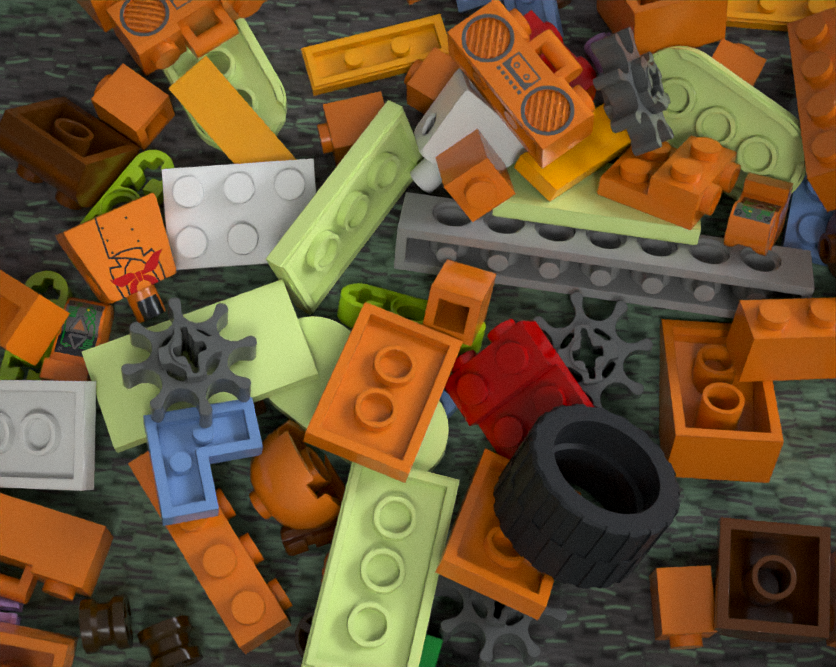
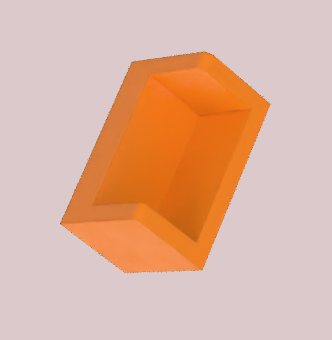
(27, 320)

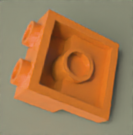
(672, 181)

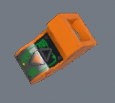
(758, 213)
(85, 328)

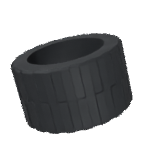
(561, 528)

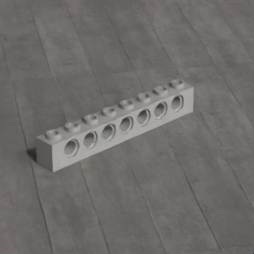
(596, 263)

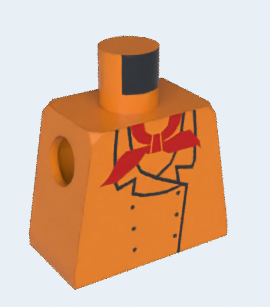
(123, 255)

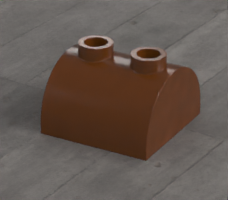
(66, 149)
(772, 581)

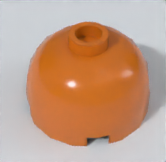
(289, 477)

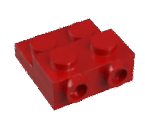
(512, 384)

